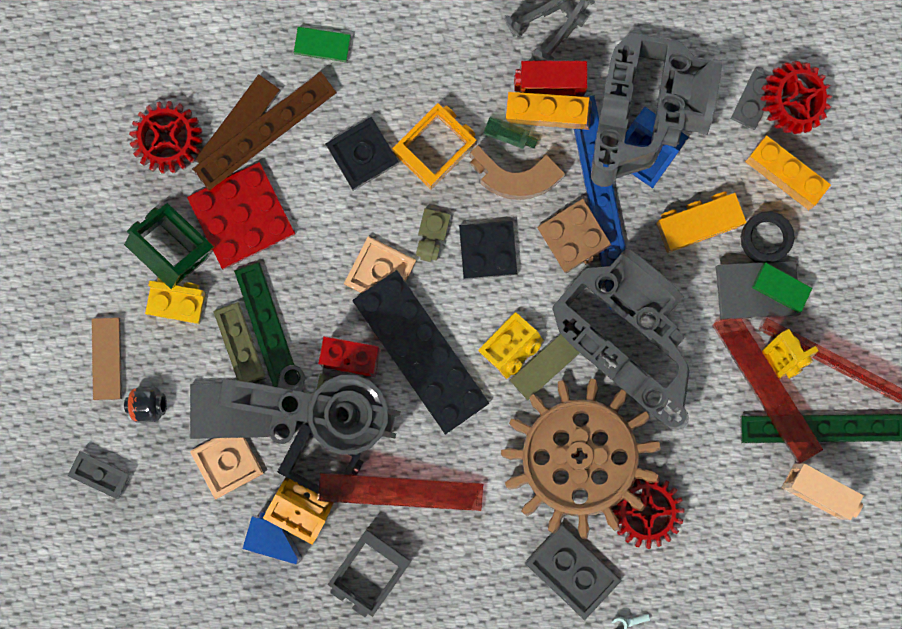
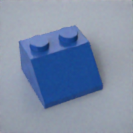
(640, 135)
(270, 540)

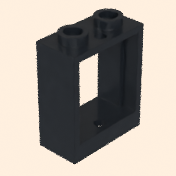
(294, 453)

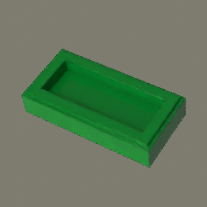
(322, 44)
(782, 287)

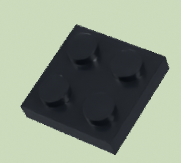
(362, 153)
(488, 250)

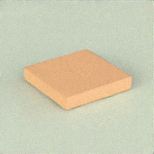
(375, 264)
(226, 464)

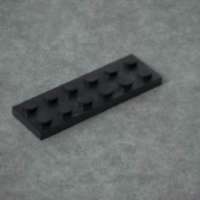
(420, 352)

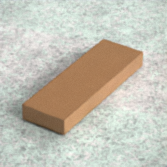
(106, 359)

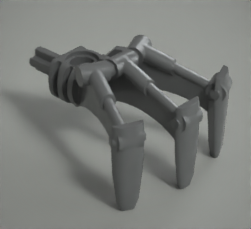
(574, 14)

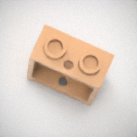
(823, 492)

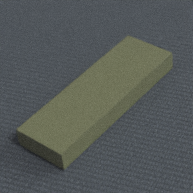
(239, 343)
(544, 366)

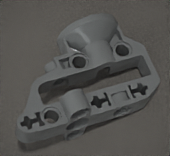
(684, 103)
(636, 293)
(365, 406)

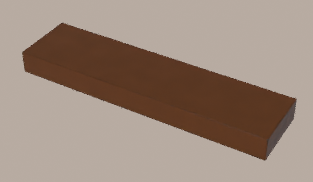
(248, 109)

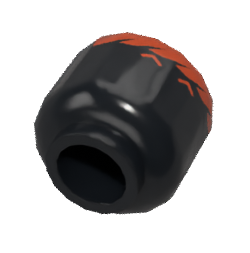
(145, 404)

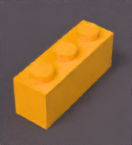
(548, 110)
(788, 173)
(700, 221)

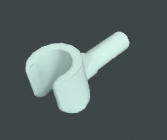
(632, 621)

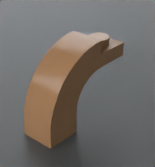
(516, 185)

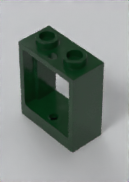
(182, 231)

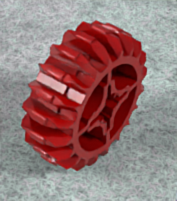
(805, 114)
(148, 121)
(647, 525)

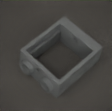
(342, 592)

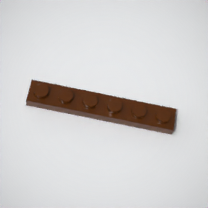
(264, 131)

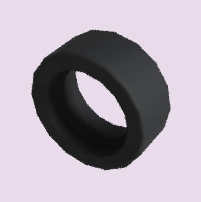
(777, 219)

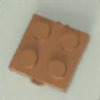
(574, 236)

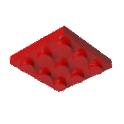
(241, 216)

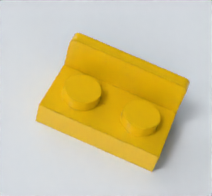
(176, 303)
(511, 345)
(787, 355)

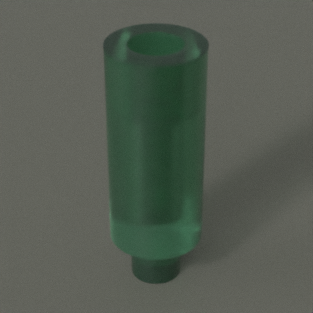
(509, 133)

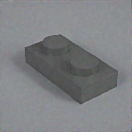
(749, 107)
(98, 475)

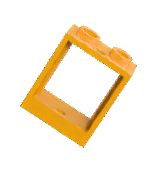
(448, 117)
(297, 513)

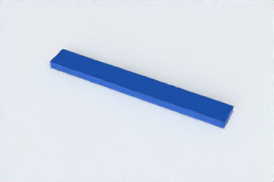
(600, 199)

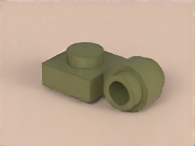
(433, 227)

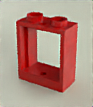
(552, 78)
(337, 353)

